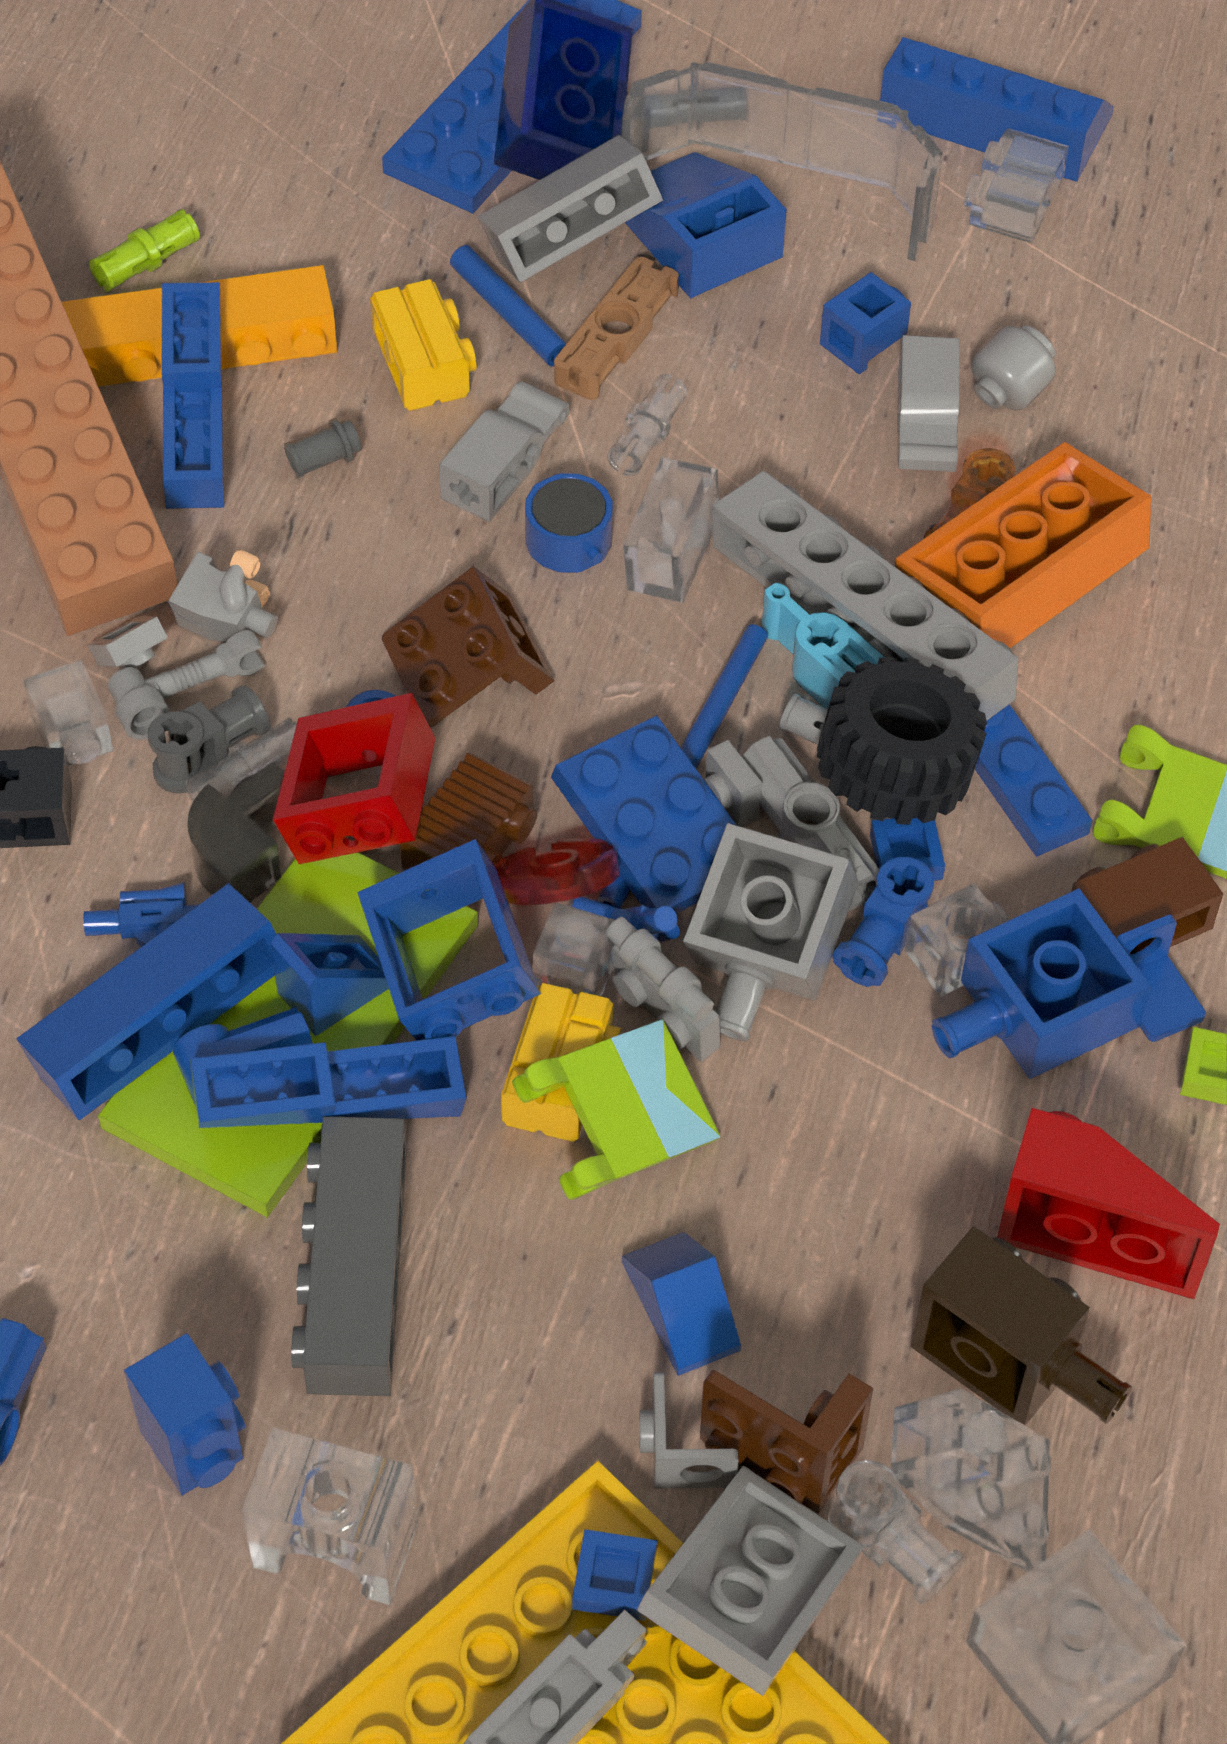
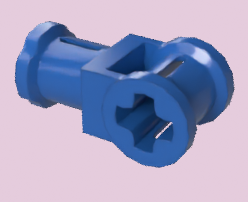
(900, 891)

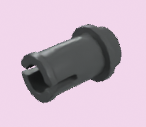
(323, 447)

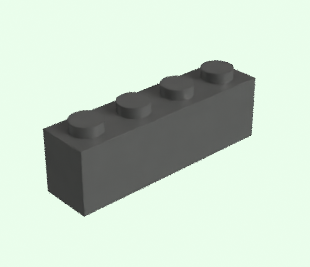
(353, 1258)

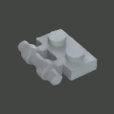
(666, 992)

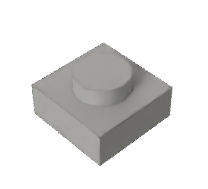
(129, 643)
(733, 783)

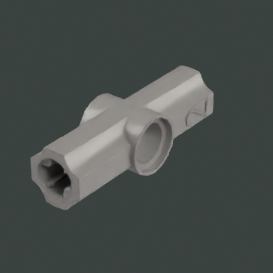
(793, 796)

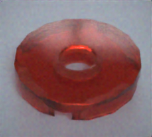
(565, 873)

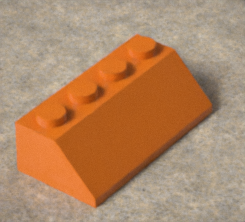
(1033, 544)

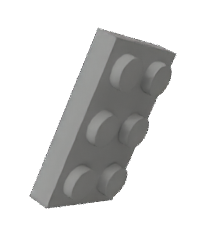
(750, 1580)

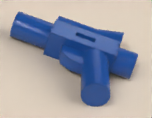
(140, 914)
(658, 921)

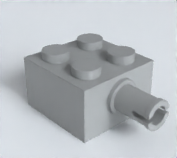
(768, 920)

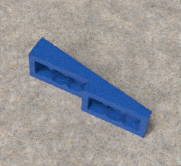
(192, 396)
(310, 1084)

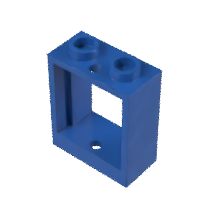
(403, 905)

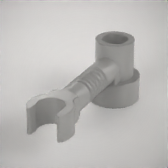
(143, 700)

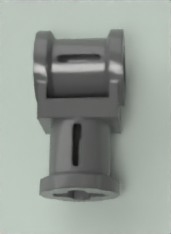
(203, 736)

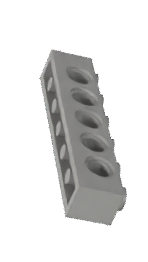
(828, 570)

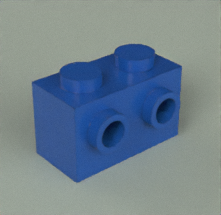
(187, 1413)

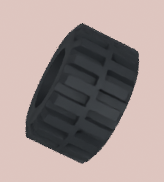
(901, 740)

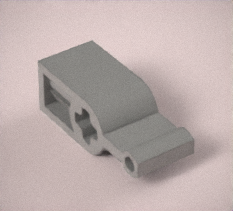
(928, 403)
(500, 451)

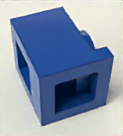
(864, 321)

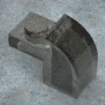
(232, 837)

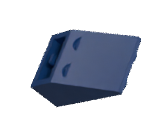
(710, 222)

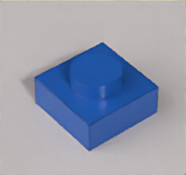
(913, 840)
(613, 1573)

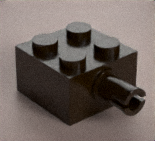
(1010, 1332)

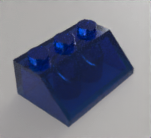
(560, 87)

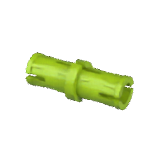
(144, 250)

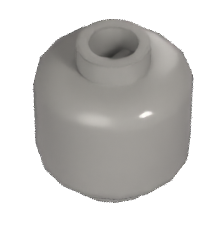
(1013, 367)

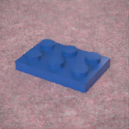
(651, 809)

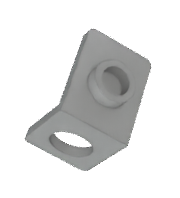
(670, 1463)

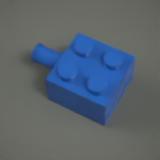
(1046, 987)

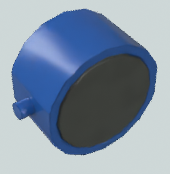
(568, 522)

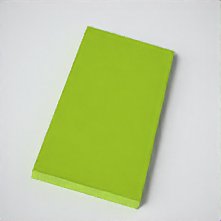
(264, 1160)

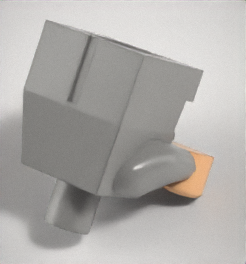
(220, 602)

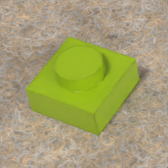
(1206, 1066)

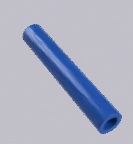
(507, 303)

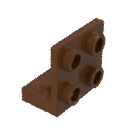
(462, 645)
(788, 1454)

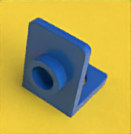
(1170, 1000)

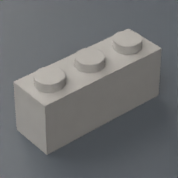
(570, 208)

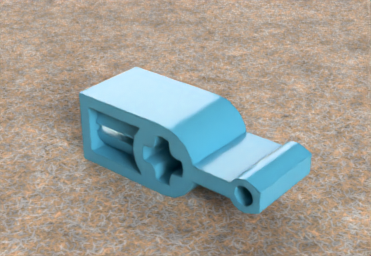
(820, 643)

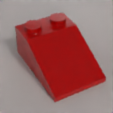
(1103, 1208)

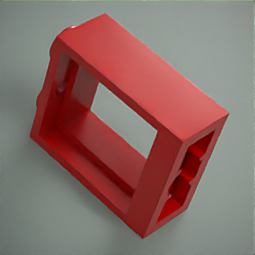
(345, 741)

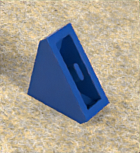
(325, 975)
(684, 1301)

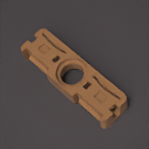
(594, 351)

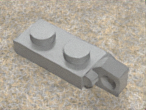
(567, 1689)

